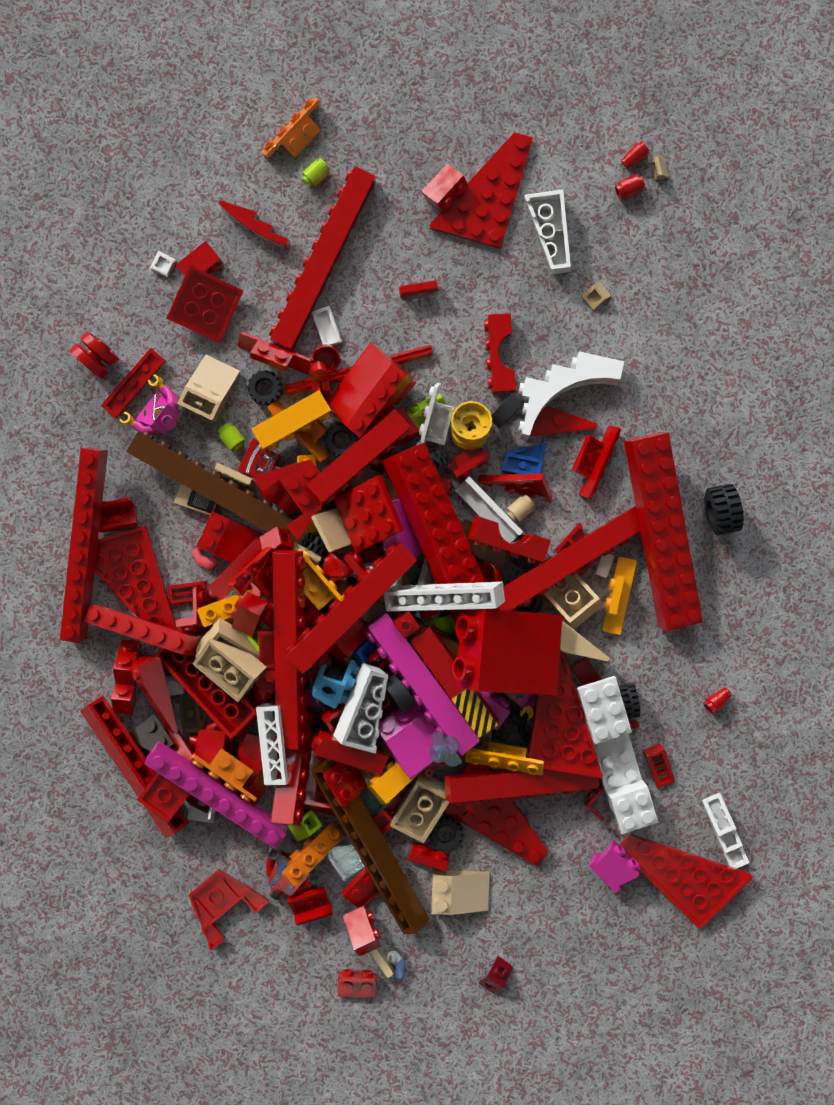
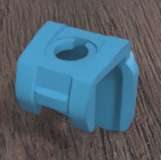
(338, 687)

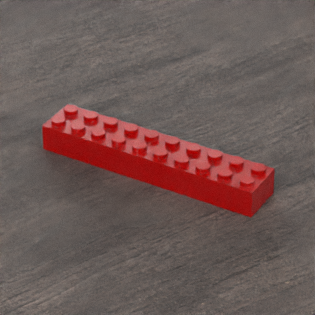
(433, 519)
(663, 530)

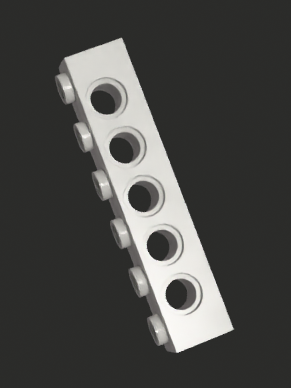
(445, 596)

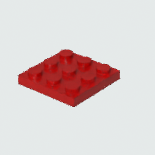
(204, 304)
(368, 514)

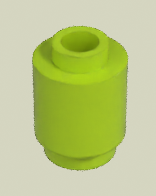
(315, 173)
(231, 437)

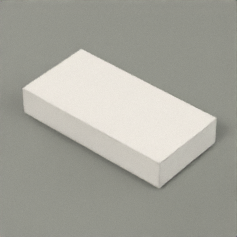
(326, 326)

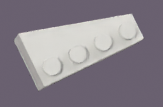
(549, 219)
(363, 710)

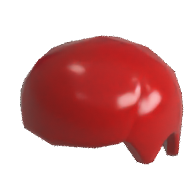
(327, 355)
(491, 572)

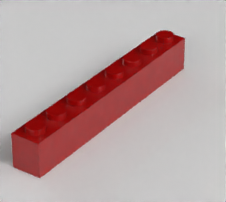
(350, 607)
(127, 757)
(512, 784)

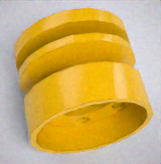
(471, 415)

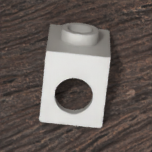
(197, 815)

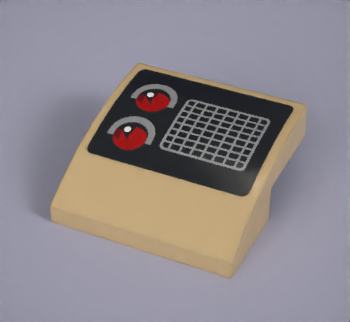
(193, 500)

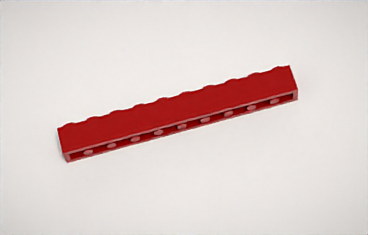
(323, 258)
(83, 543)
(570, 560)
(288, 626)

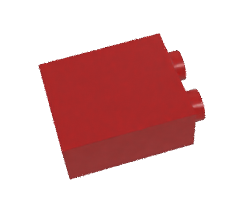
(508, 651)

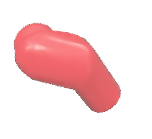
(203, 561)

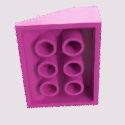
(408, 739)

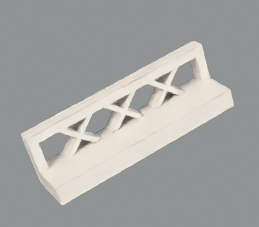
(487, 508)
(269, 745)

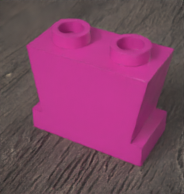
(614, 866)

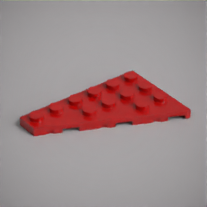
(488, 200)
(132, 571)
(561, 732)
(500, 823)
(688, 880)

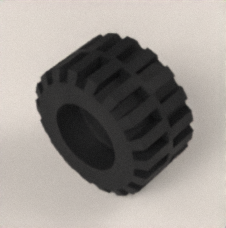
(724, 509)

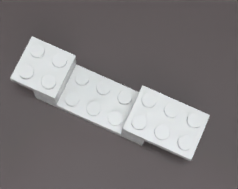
(621, 778)

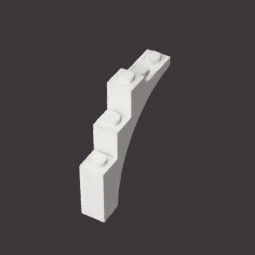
(584, 370)

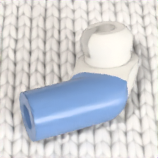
(399, 963)

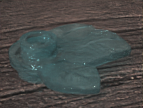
(444, 749)

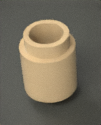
(520, 508)

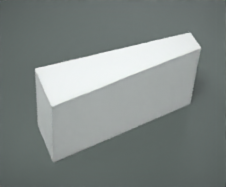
(604, 565)

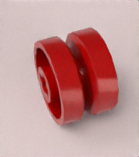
(94, 354)

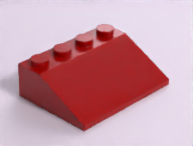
(368, 390)

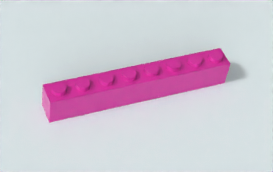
(420, 682)
(215, 794)

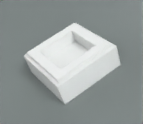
(163, 264)

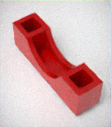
(502, 378)
(487, 532)

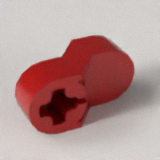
(319, 373)

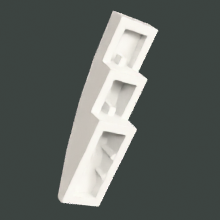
(725, 831)

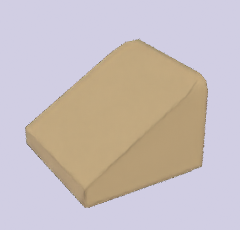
(659, 168)
(596, 295)

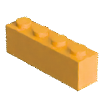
(292, 420)
(389, 783)

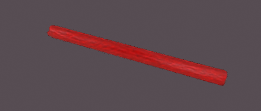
(339, 375)

